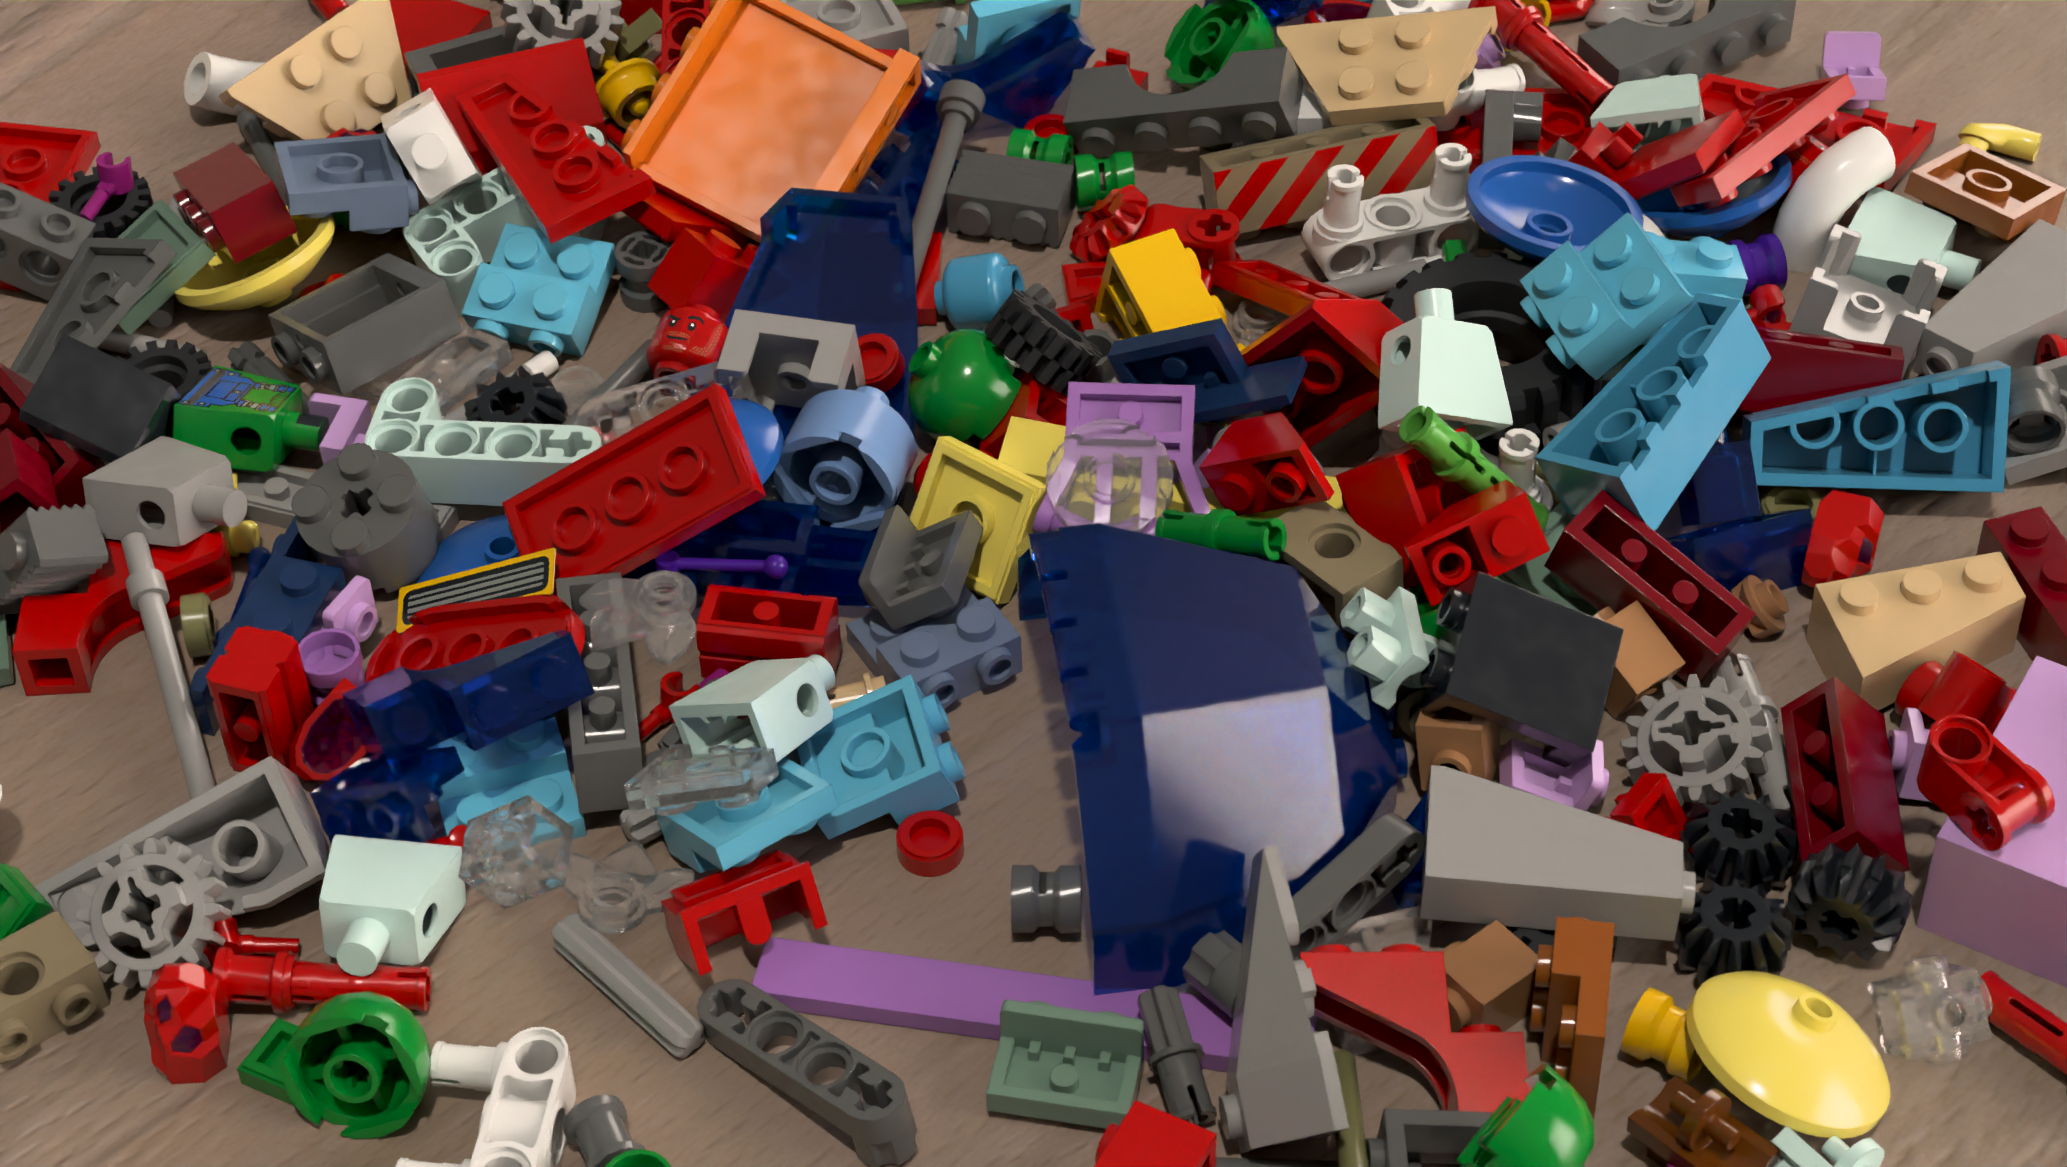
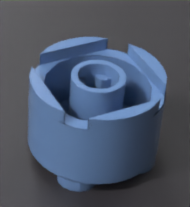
(847, 457)

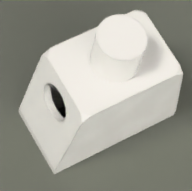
(430, 147)

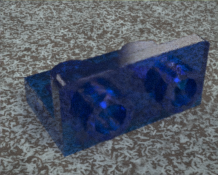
(386, 800)

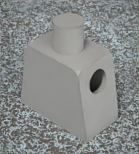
(166, 493)

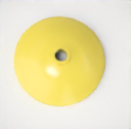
(263, 277)
(1789, 1053)

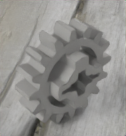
(540, 24)
(1696, 743)
(126, 902)

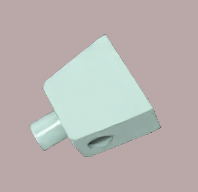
(1653, 106)
(1899, 235)
(1442, 367)
(780, 696)
(387, 900)

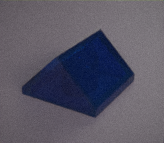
(1759, 545)

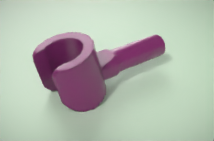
(112, 181)

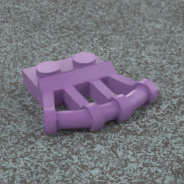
(1158, 409)

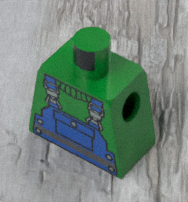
(247, 419)

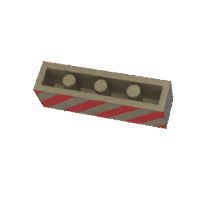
(1287, 176)

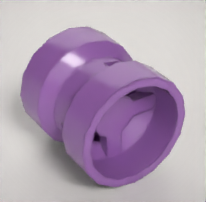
(328, 658)

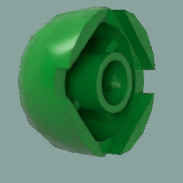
(1210, 35)
(961, 385)
(358, 1064)
(1540, 1131)

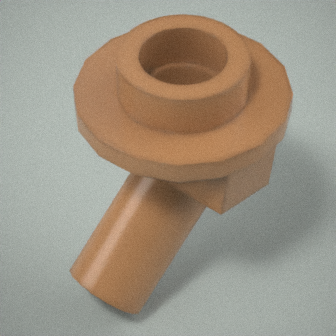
(1767, 603)

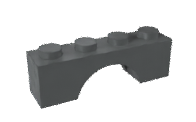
(1720, 39)
(1246, 101)

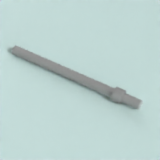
(149, 596)

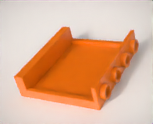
(767, 108)

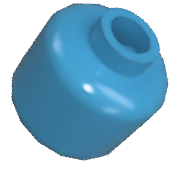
(976, 289)

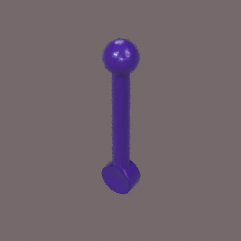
(774, 566)

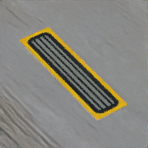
(504, 579)

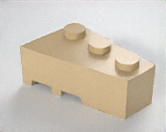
(1891, 622)

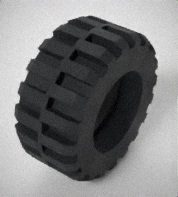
(1490, 295)

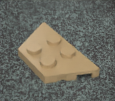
(1388, 63)
(331, 78)

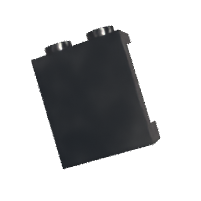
(1522, 665)

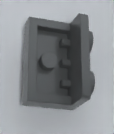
(918, 571)

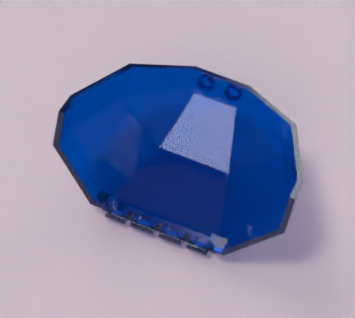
(1207, 730)

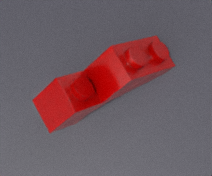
(68, 635)
(1403, 1007)

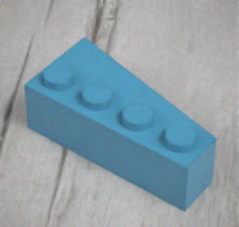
(1659, 412)
(1900, 435)

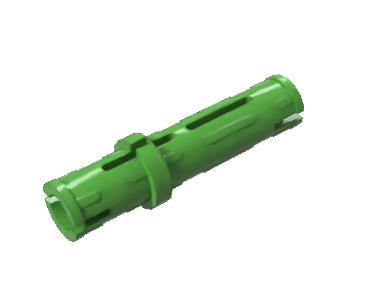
(1455, 455)

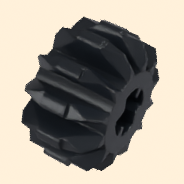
(518, 400)
(1739, 839)
(1849, 902)
(1733, 932)

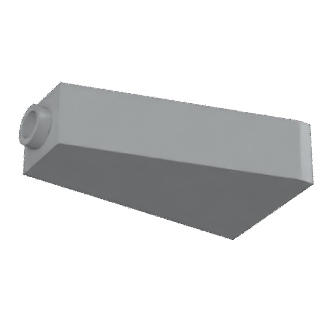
(2002, 308)
(1536, 859)

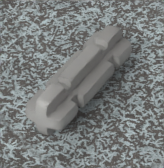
(943, 40)

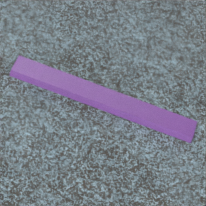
(951, 994)

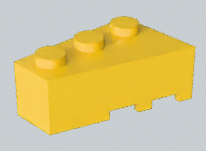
(1155, 287)

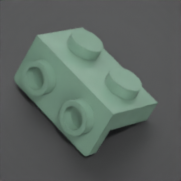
(1066, 1064)

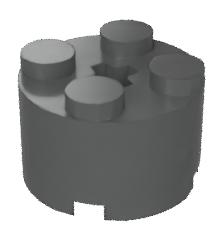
(368, 518)

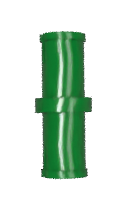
(1225, 532)

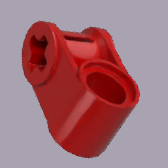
(1195, 230)
(1968, 690)
(1979, 782)

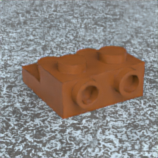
(1986, 192)
(1576, 1002)

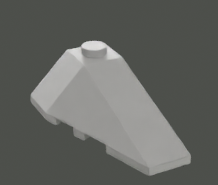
(249, 827)
(1278, 1069)

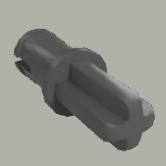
(1175, 1055)

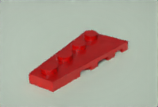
(1725, 94)
(1769, 131)
(549, 160)

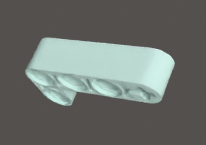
(466, 227)
(470, 458)

